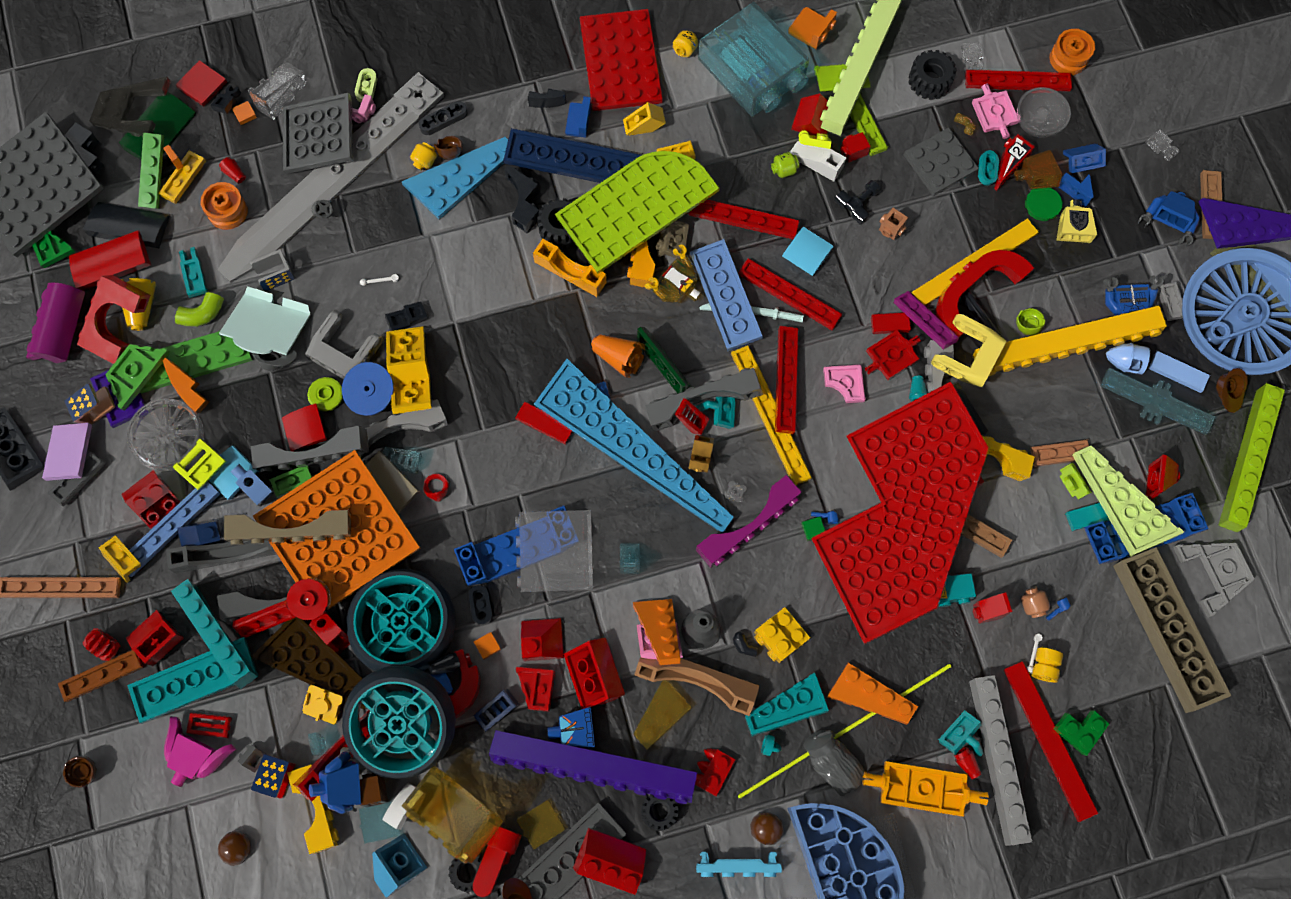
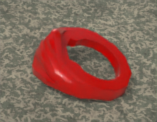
(437, 496)

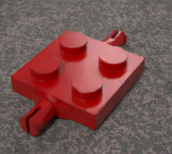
(892, 354)

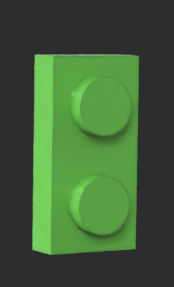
(290, 480)

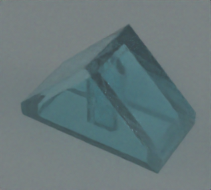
(629, 558)

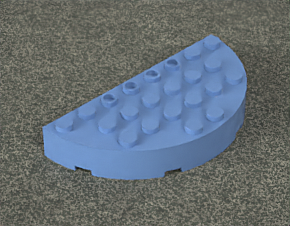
(845, 854)

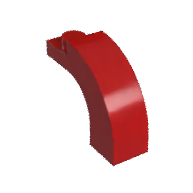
(469, 687)

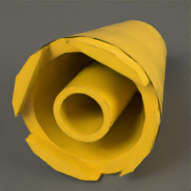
(140, 320)

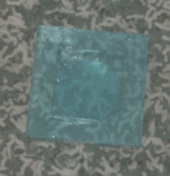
(317, 744)

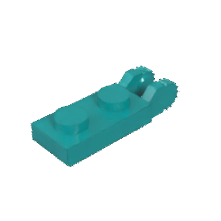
(192, 273)

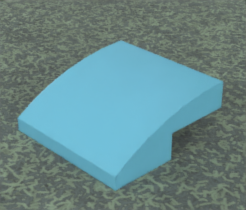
(807, 251)
(224, 479)

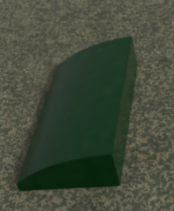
(170, 119)
(662, 361)

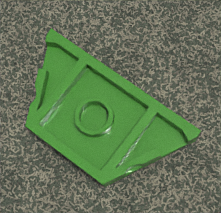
(133, 371)

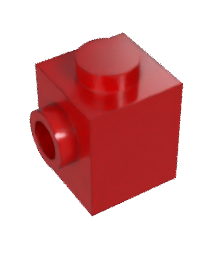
(855, 147)

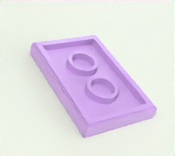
(67, 451)

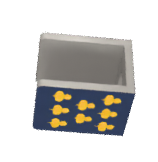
(269, 261)

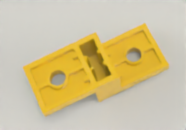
(408, 370)

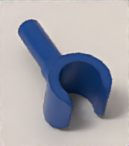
(831, 516)
(1063, 606)

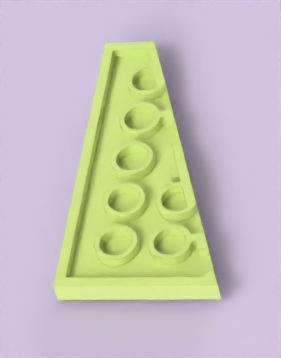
(1127, 508)

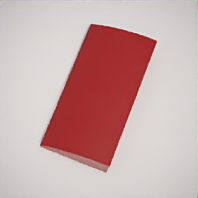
(113, 258)

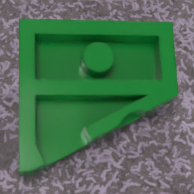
(51, 249)

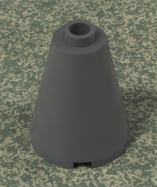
(700, 636)

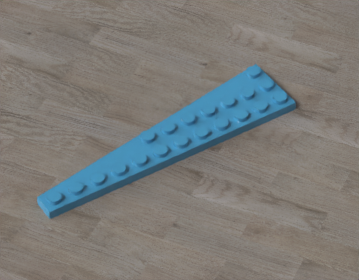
(595, 418)

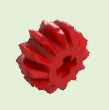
(101, 644)

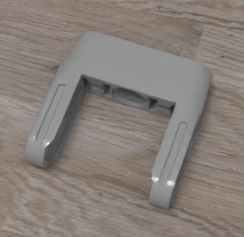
(333, 359)

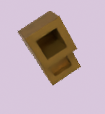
(701, 453)

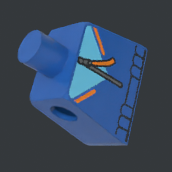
(574, 729)

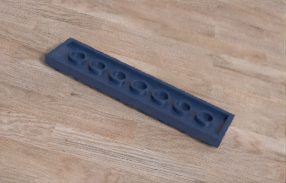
(564, 156)

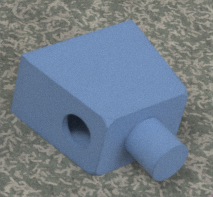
(258, 491)

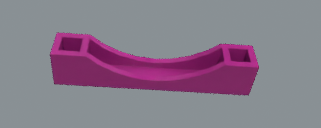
(717, 546)

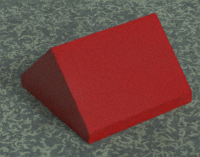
(809, 114)

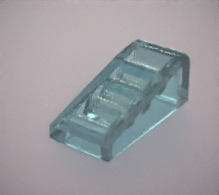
(413, 468)

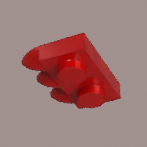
(714, 771)

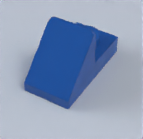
(1077, 190)

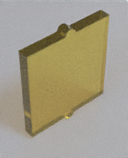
(540, 824)

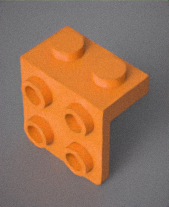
(812, 27)

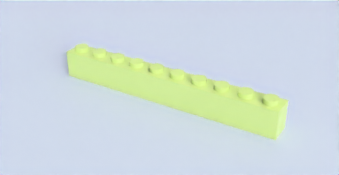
(859, 65)

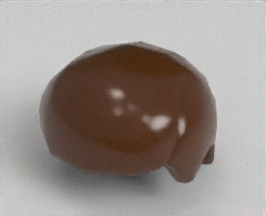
(449, 147)
(79, 771)
(767, 828)
(234, 848)

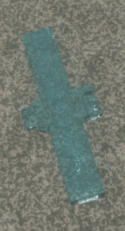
(1157, 401)

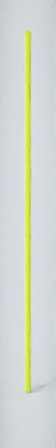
(840, 733)

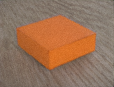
(244, 113)
(174, 158)
(487, 645)

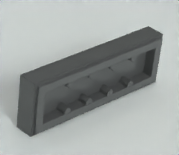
(68, 488)

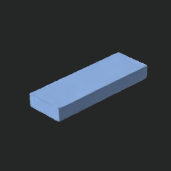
(1179, 372)

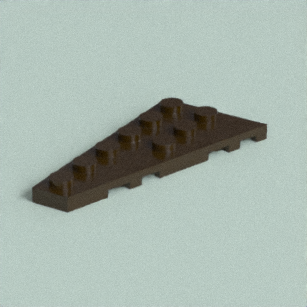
(305, 656)

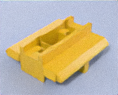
(322, 704)

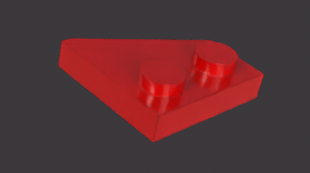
(537, 687)

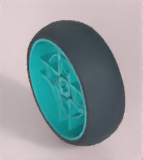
(426, 593)
(372, 694)

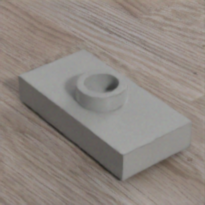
(1171, 300)

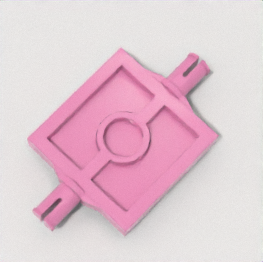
(995, 111)

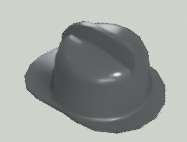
(274, 360)

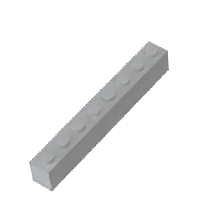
(1000, 761)

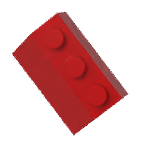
(594, 673)
(611, 861)

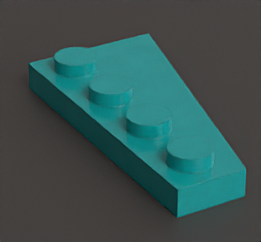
(794, 705)

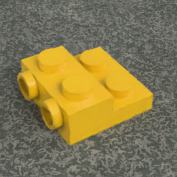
(781, 635)

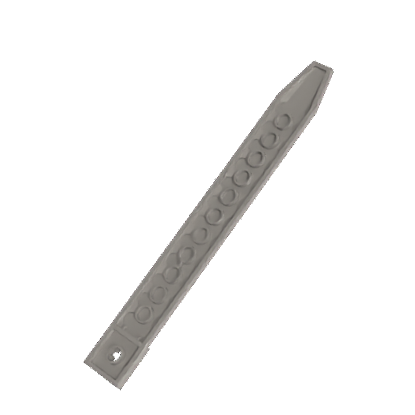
(327, 182)

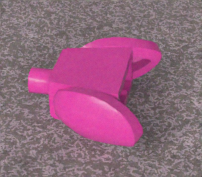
(189, 756)

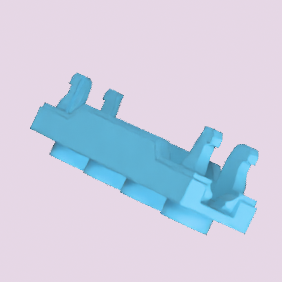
(729, 867)

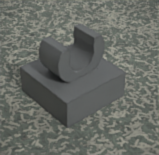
(251, 758)

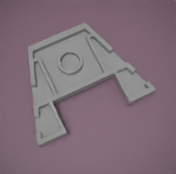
(1225, 569)

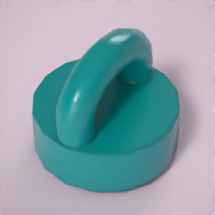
(769, 745)

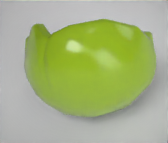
(1030, 321)

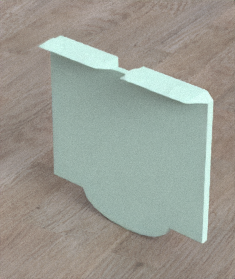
(265, 326)

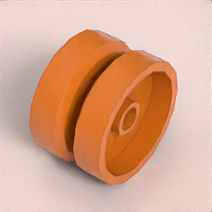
(1072, 51)
(224, 205)

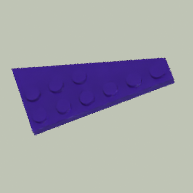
(1244, 225)

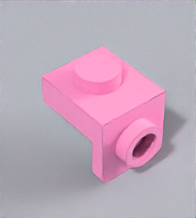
(365, 111)

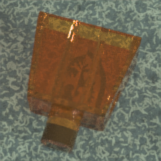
(1040, 171)

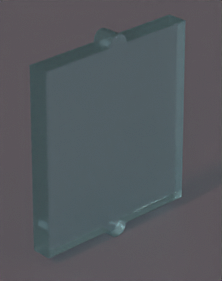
(373, 826)

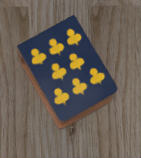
(89, 406)

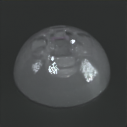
(1043, 112)

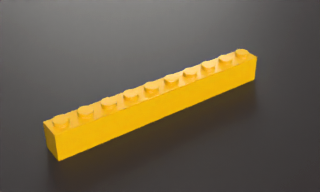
(1079, 339)

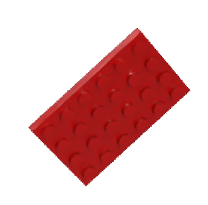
(620, 60)

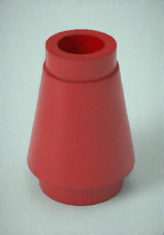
(232, 170)
(967, 761)

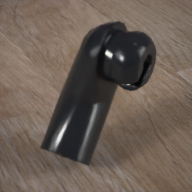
(742, 646)

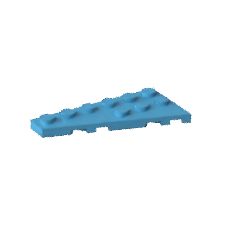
(452, 181)

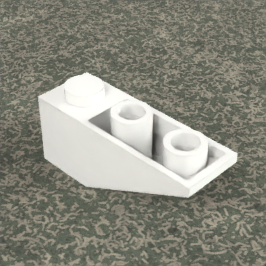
(821, 160)

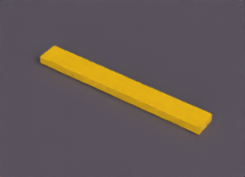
(1008, 241)
(766, 408)

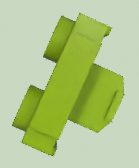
(1074, 482)

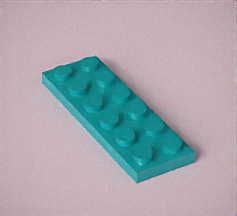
(182, 684)

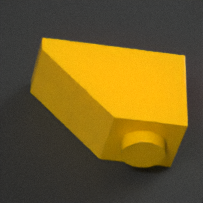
(644, 120)

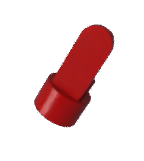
(497, 854)

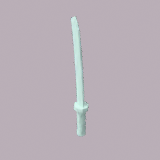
(768, 312)

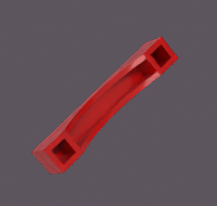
(311, 776)

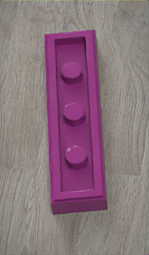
(926, 320)

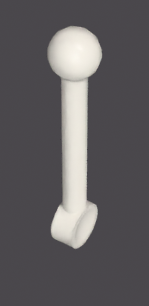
(394, 278)
(1037, 638)

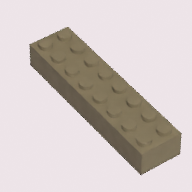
(1171, 630)

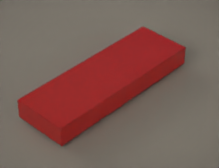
(543, 423)
(263, 619)

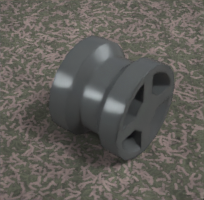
(325, 209)

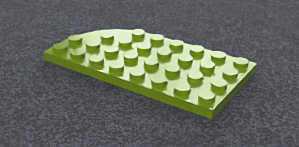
(635, 205)

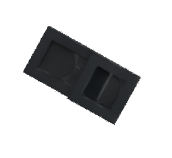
(552, 99)
(408, 317)

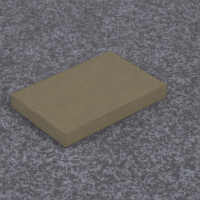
(392, 481)

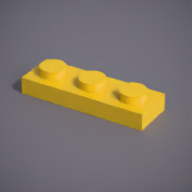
(182, 178)

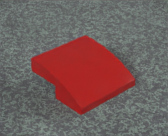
(304, 428)

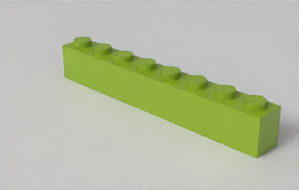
(1251, 458)

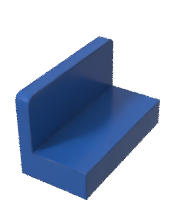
(578, 118)
(1085, 157)

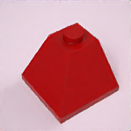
(1161, 476)
(541, 639)

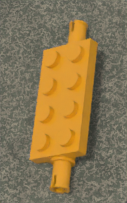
(924, 789)

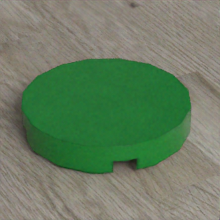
(1043, 203)

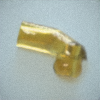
(966, 121)

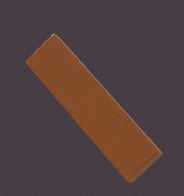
(100, 676)

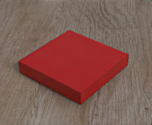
(201, 83)

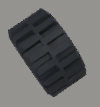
(938, 64)
(546, 217)

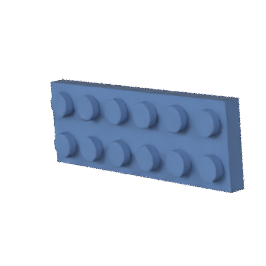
(726, 295)

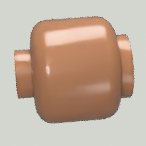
(1035, 602)

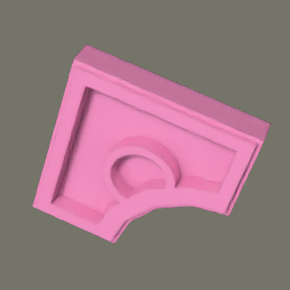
(847, 381)

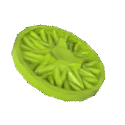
(325, 393)

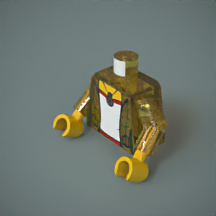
(677, 281)

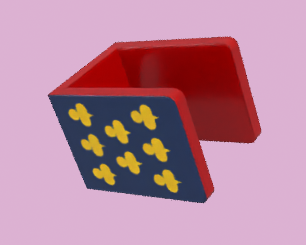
(272, 776)

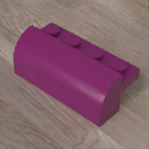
(55, 323)

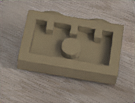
(671, 238)

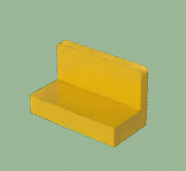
(119, 557)

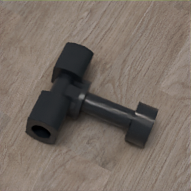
(855, 203)

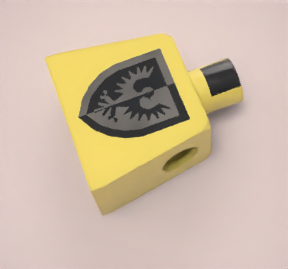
(1076, 224)

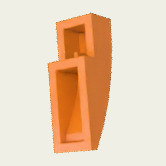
(185, 386)

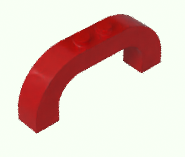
(1005, 261)

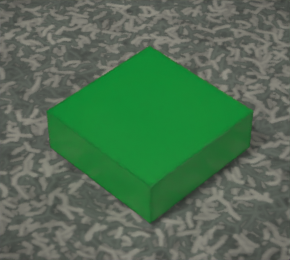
(812, 527)

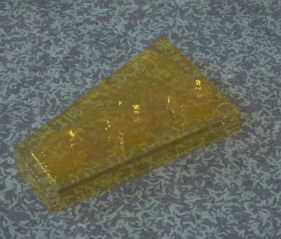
(661, 714)

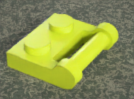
(820, 140)
(204, 468)

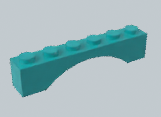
(221, 646)

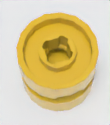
(1047, 665)

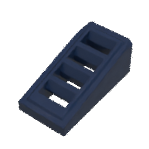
(510, 699)

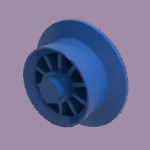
(367, 388)

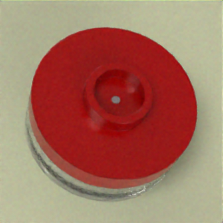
(308, 599)

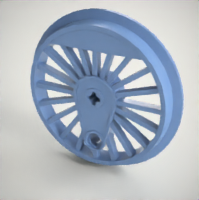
(1234, 320)

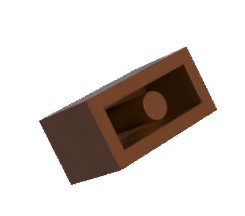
(372, 790)

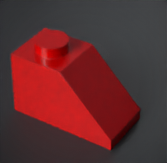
(992, 608)

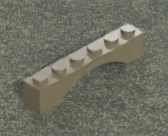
(331, 524)

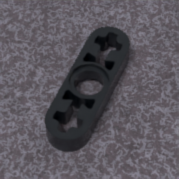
(444, 111)

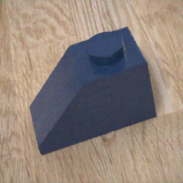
(199, 533)

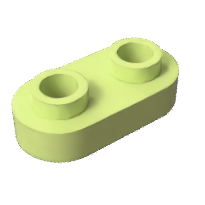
(363, 86)

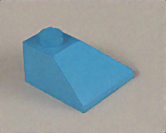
(396, 865)

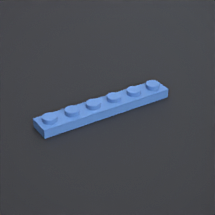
(166, 529)

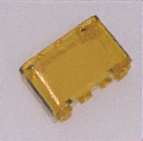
(452, 815)

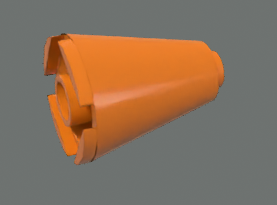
(619, 353)

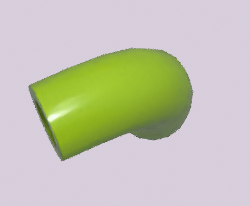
(202, 314)

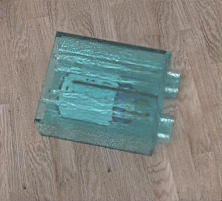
(754, 60)

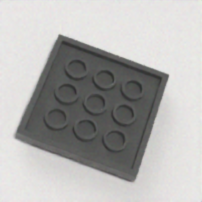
(317, 133)

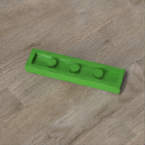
(151, 170)

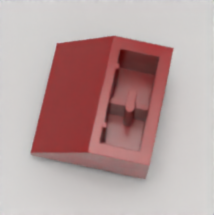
(151, 499)
(154, 638)

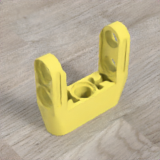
(984, 360)

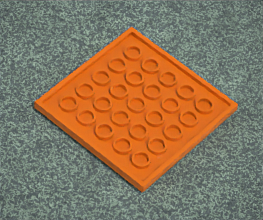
(377, 531)

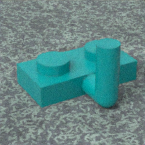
(724, 410)
(962, 732)

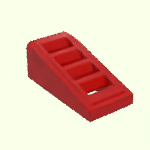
(701, 419)

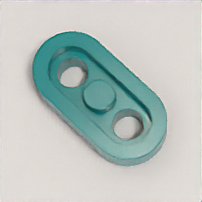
(988, 170)

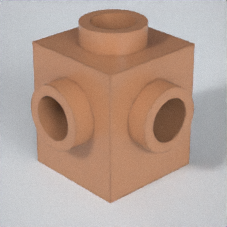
(893, 224)

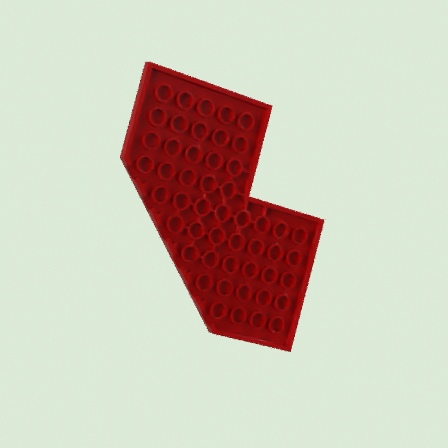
(900, 552)

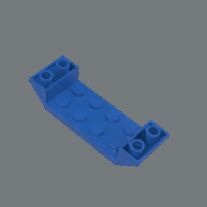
(1182, 511)
(490, 558)

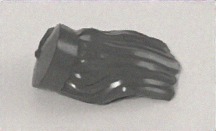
(834, 762)

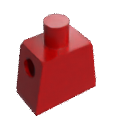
(330, 633)

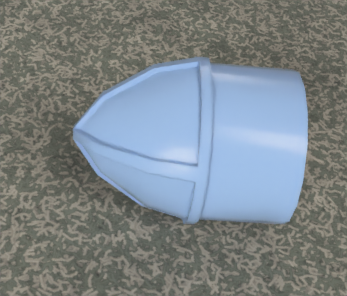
(1128, 357)

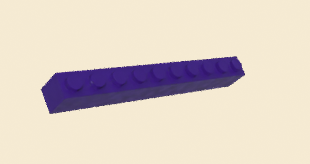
(593, 766)

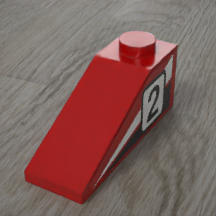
(1012, 158)

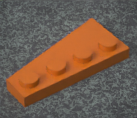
(660, 629)
(865, 692)

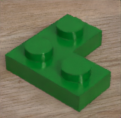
(1082, 735)

